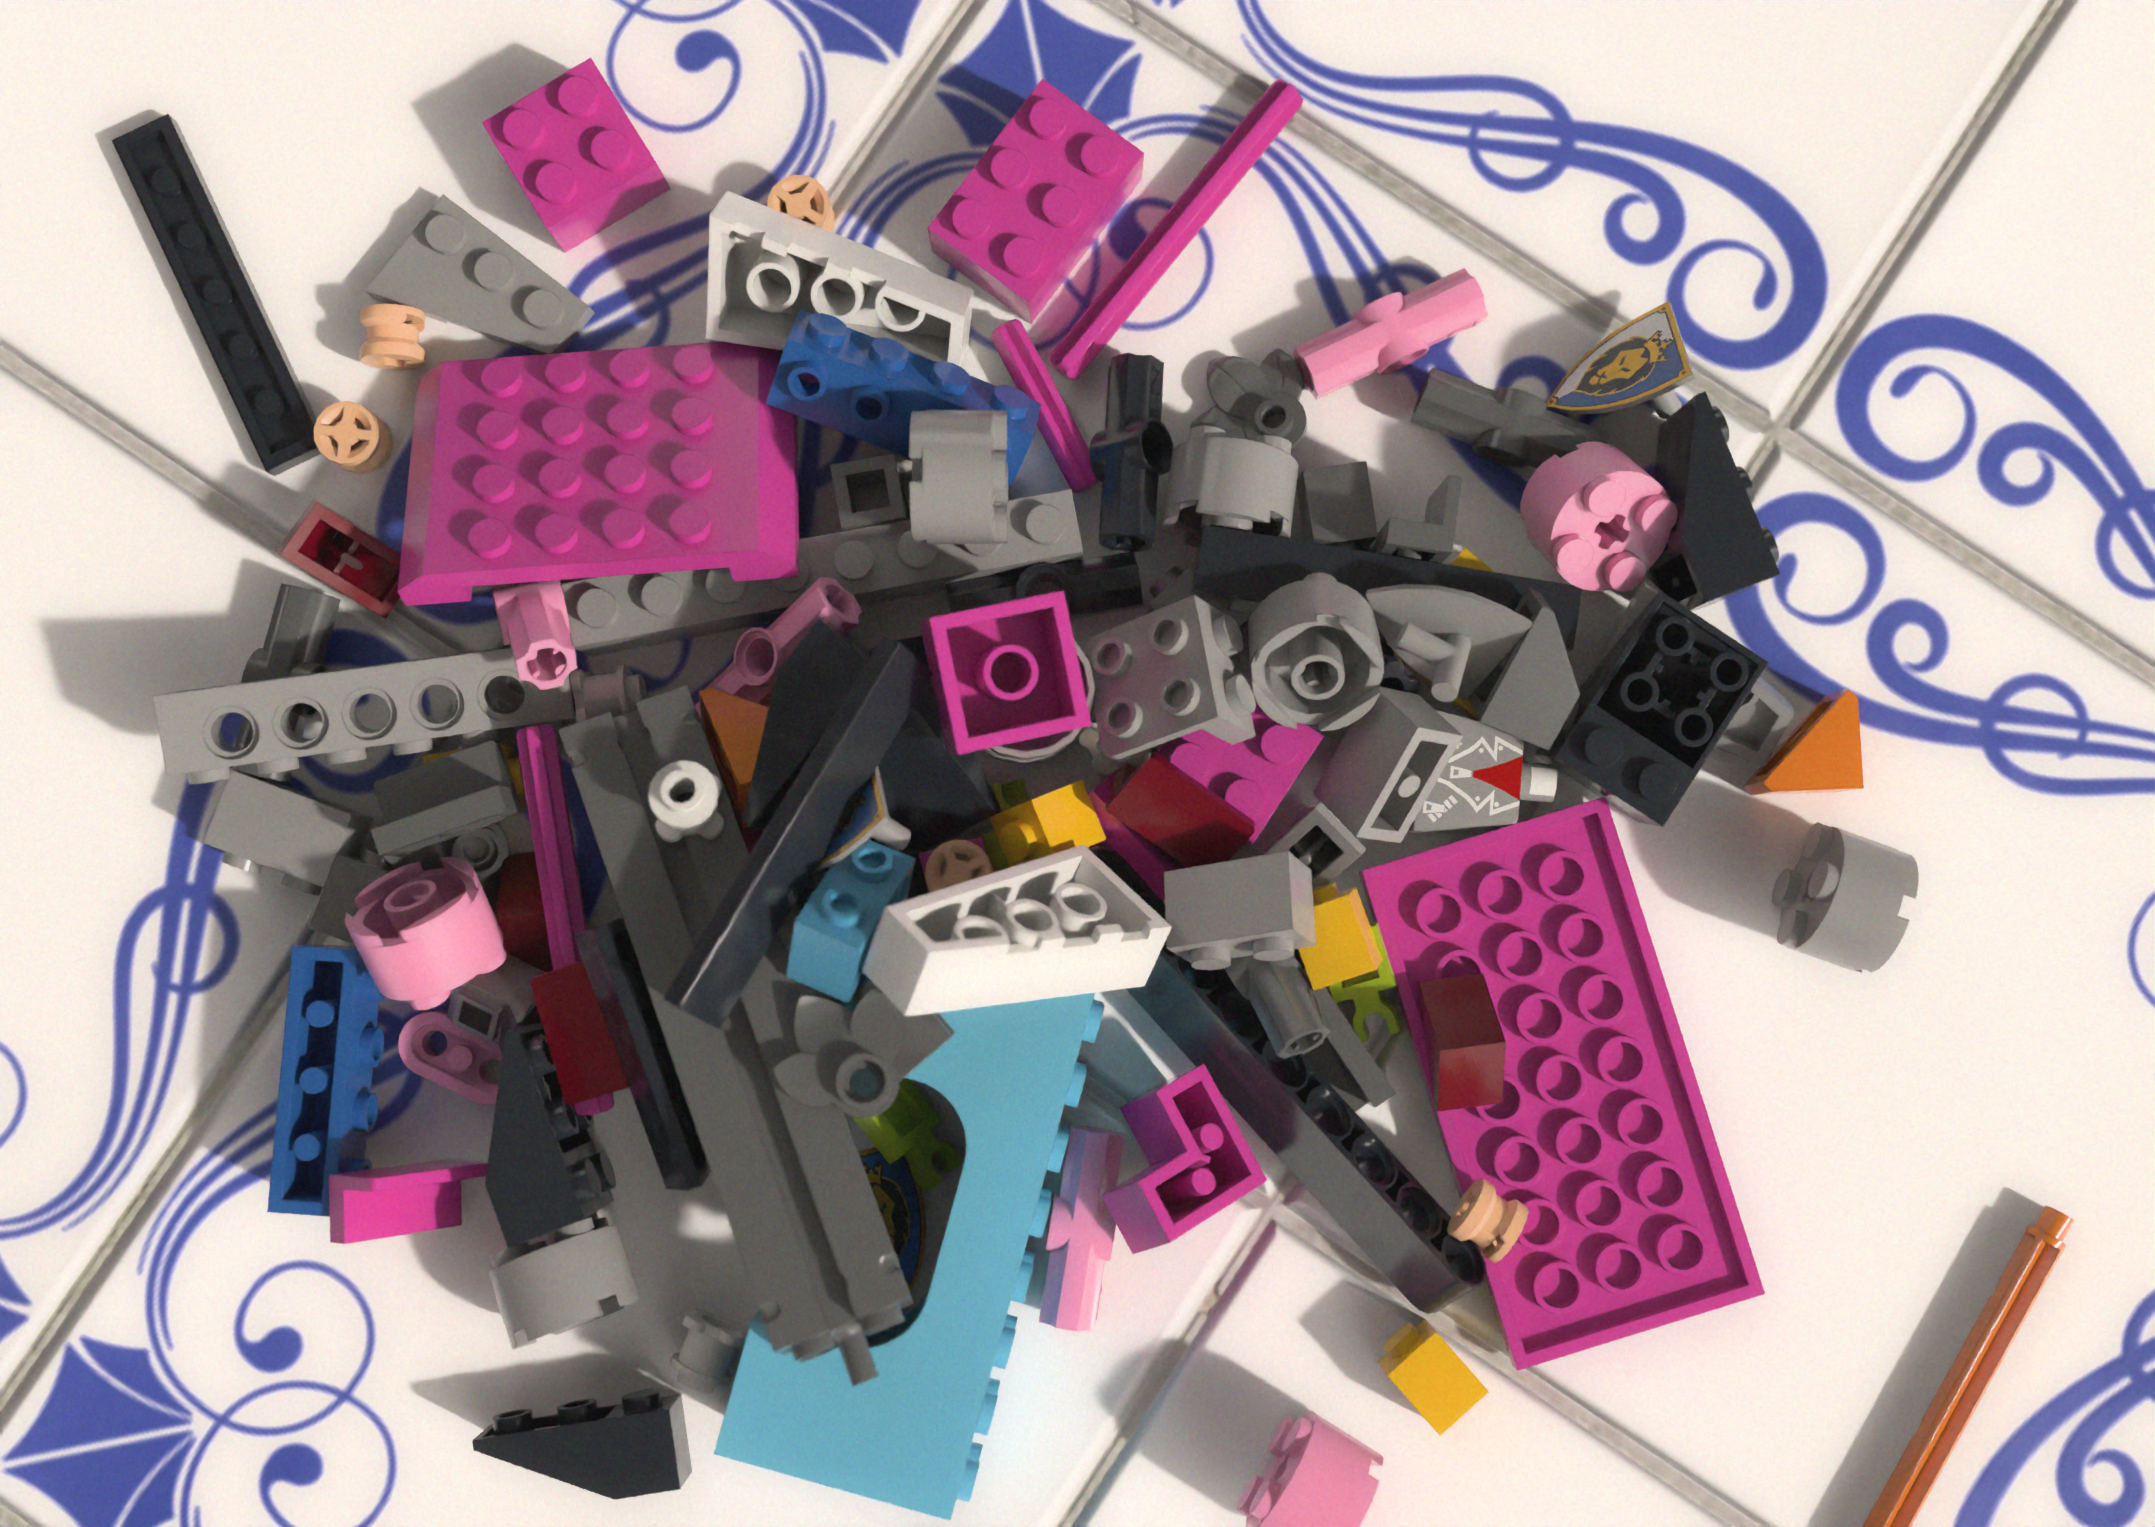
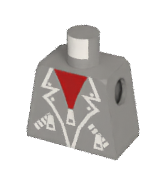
(1483, 781)

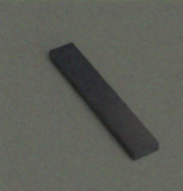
(220, 293)
(1258, 564)
(799, 834)

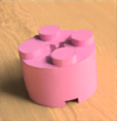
(1597, 517)
(426, 931)
(1313, 1478)

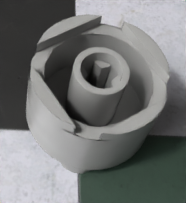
(958, 476)
(1230, 484)
(1315, 654)
(1845, 899)
(562, 1283)

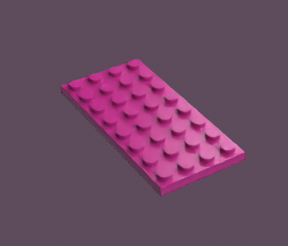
(1597, 1083)

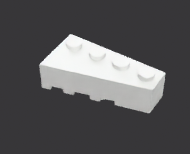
(774, 265)
(1016, 937)

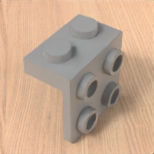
(1170, 678)

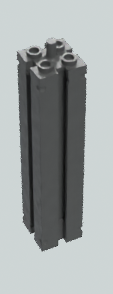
(780, 1167)

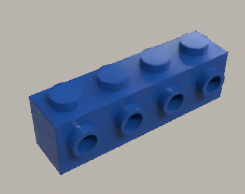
(875, 383)
(324, 1077)

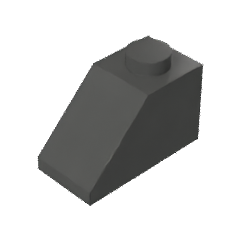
(1534, 685)

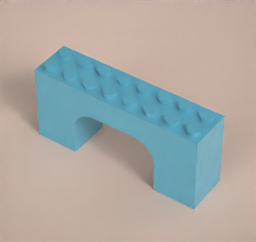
(915, 1423)

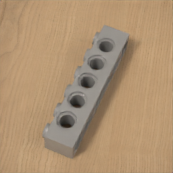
(193, 718)

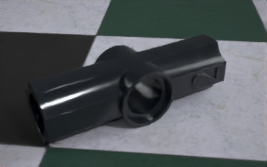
(1131, 452)
(1089, 586)

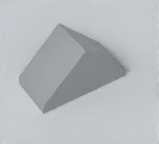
(1320, 844)

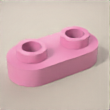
(460, 1066)

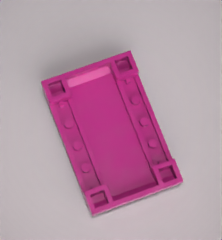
(599, 469)

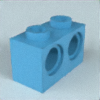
(843, 916)

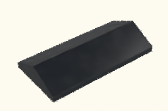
(643, 1054)

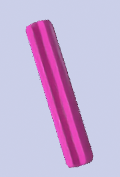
(1054, 417)

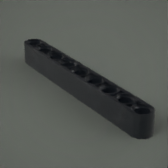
(1307, 1124)

